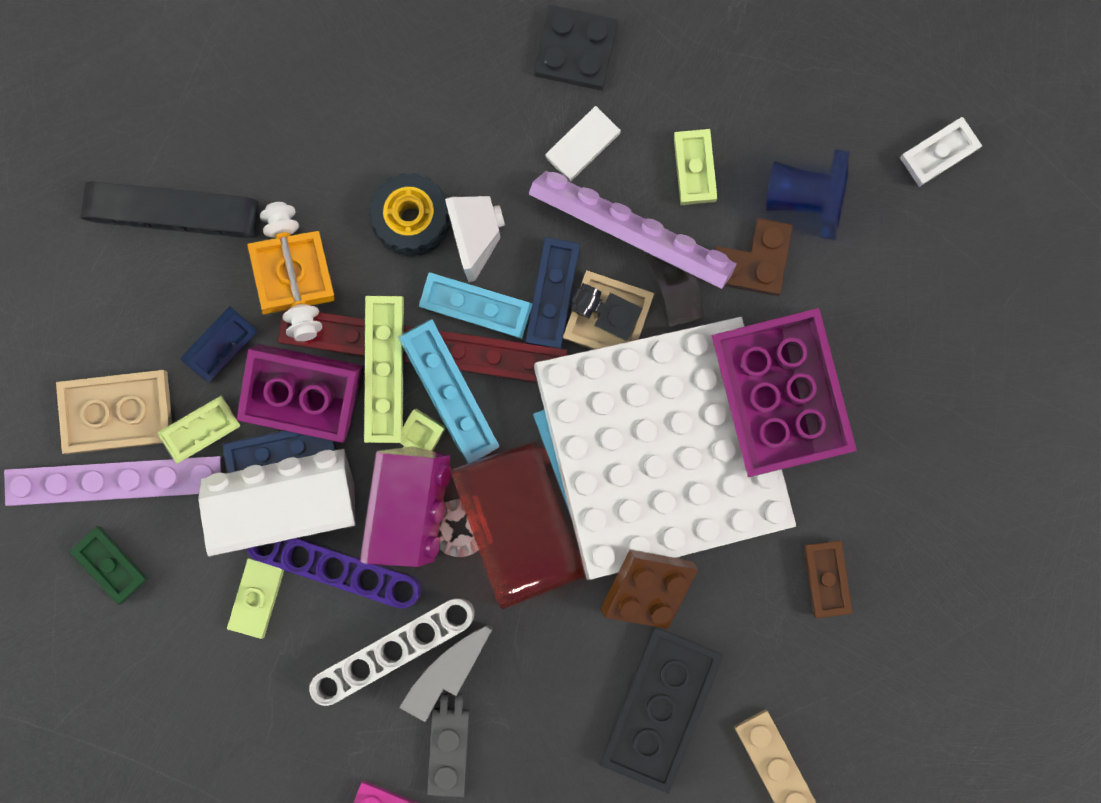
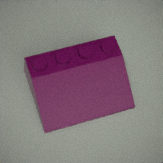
(783, 393)

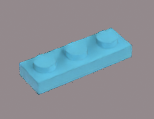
(475, 305)

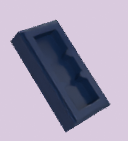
(219, 344)

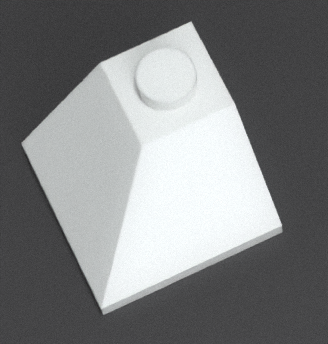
(475, 230)

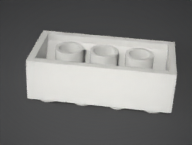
(277, 502)

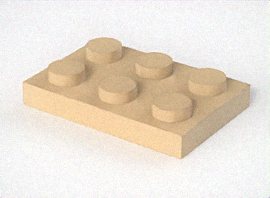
(113, 411)

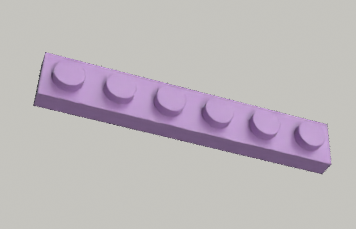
(640, 232)
(108, 481)

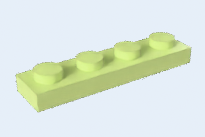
(383, 369)

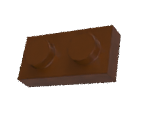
(827, 579)

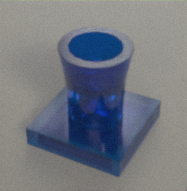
(811, 191)

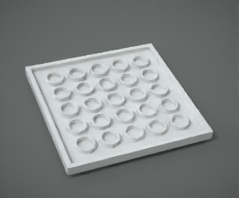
(654, 450)

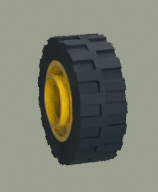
(403, 194)

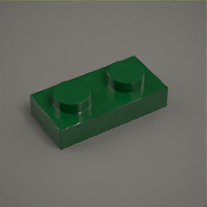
(109, 565)

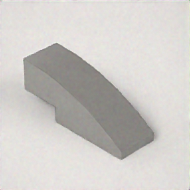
(445, 674)

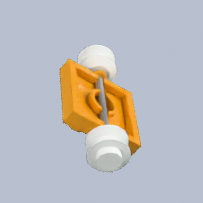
(290, 272)

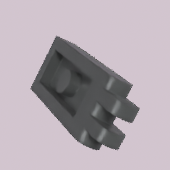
(448, 749)

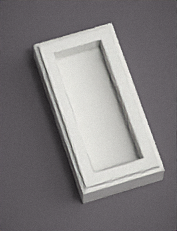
(582, 143)

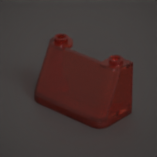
(518, 524)

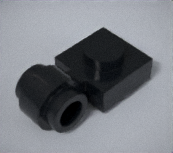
(615, 315)

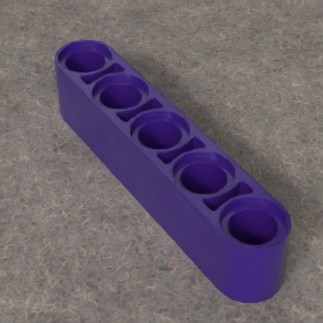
(351, 577)

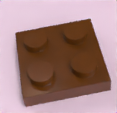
(648, 589)

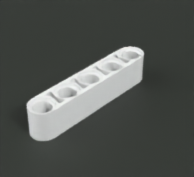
(379, 663)

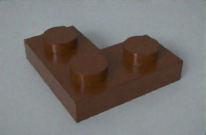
(765, 264)

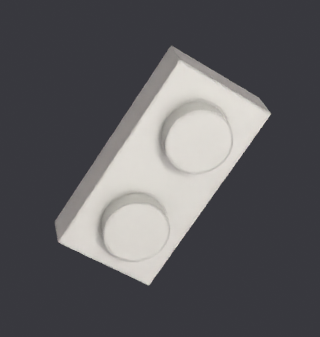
(940, 151)

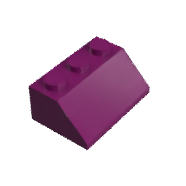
(299, 392)
(405, 507)

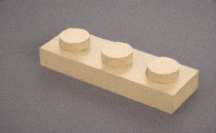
(773, 760)

